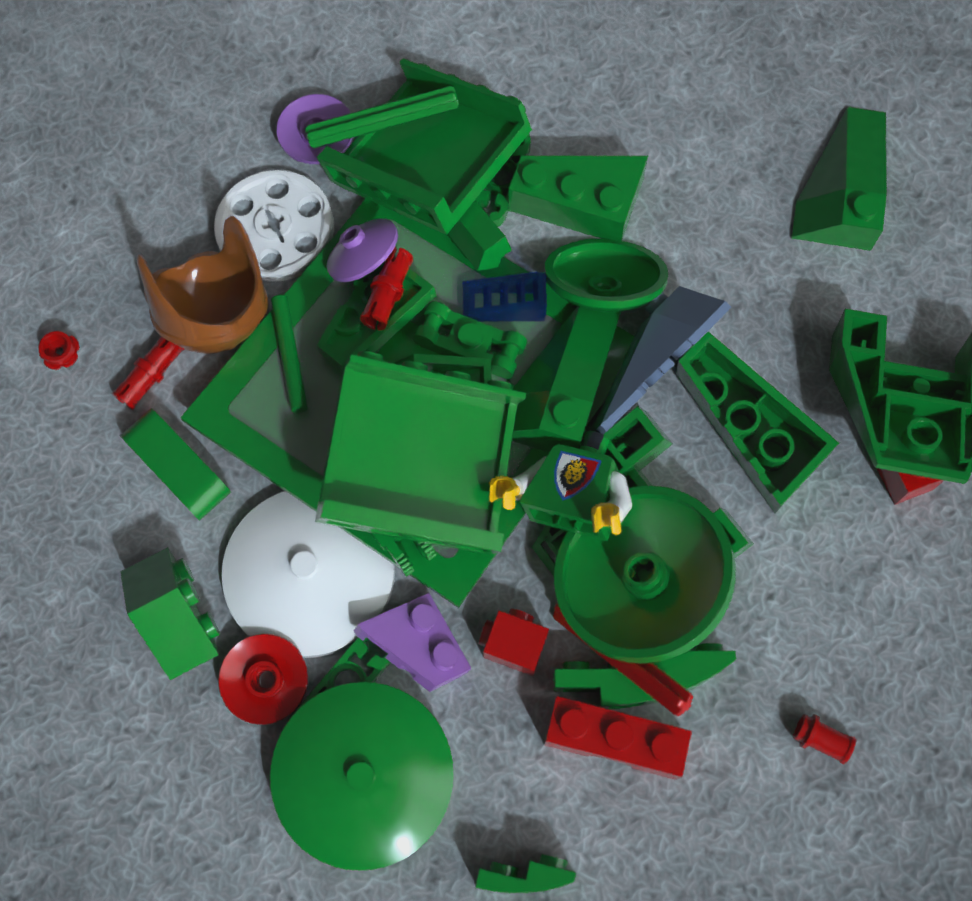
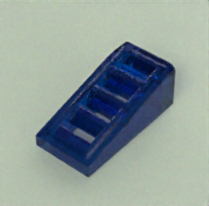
(517, 283)

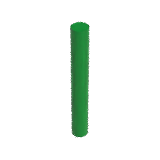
(289, 354)

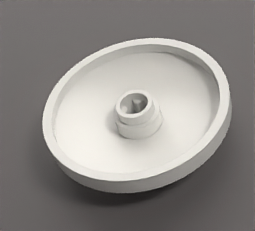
(302, 578)

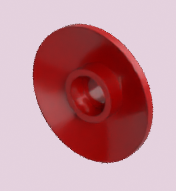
(241, 675)

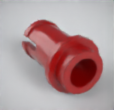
(824, 738)

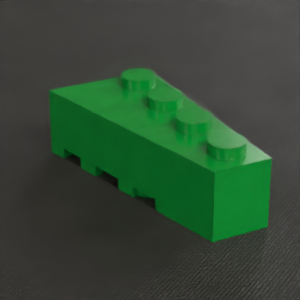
(754, 420)

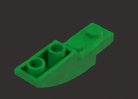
(619, 692)

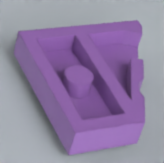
(417, 642)

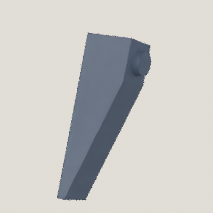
(660, 340)

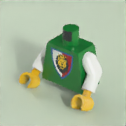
(571, 489)

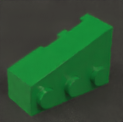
(578, 191)

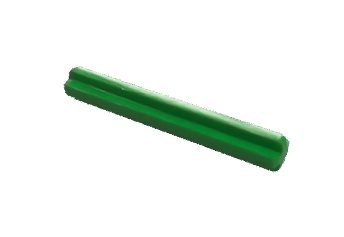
(382, 116)

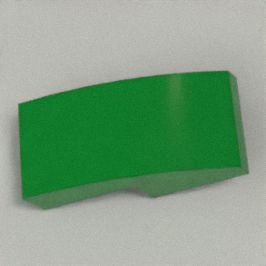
(541, 876)

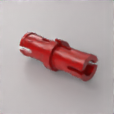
(386, 289)
(147, 372)

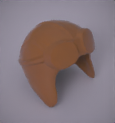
(211, 297)

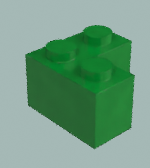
(165, 613)

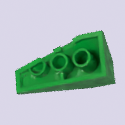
(848, 186)
(564, 381)

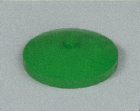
(653, 584)
(361, 776)

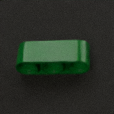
(175, 464)

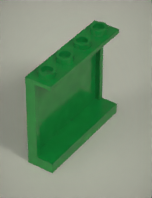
(434, 163)
(417, 454)

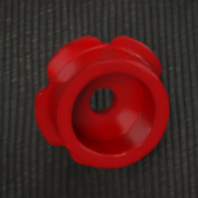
(51, 343)

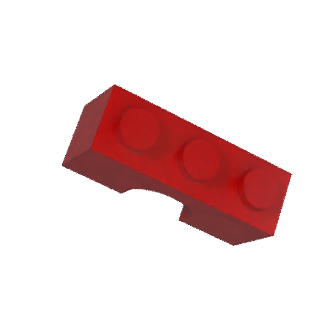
(618, 737)

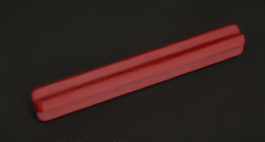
(646, 676)

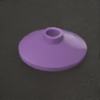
(303, 112)
(362, 249)

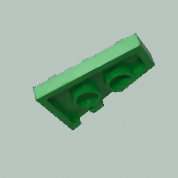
(349, 335)

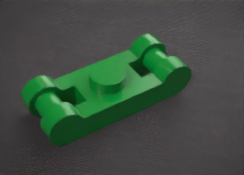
(469, 339)

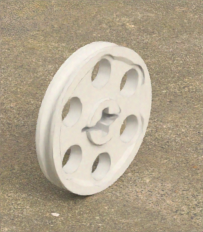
(284, 210)

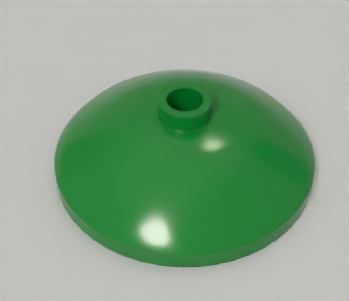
(606, 274)

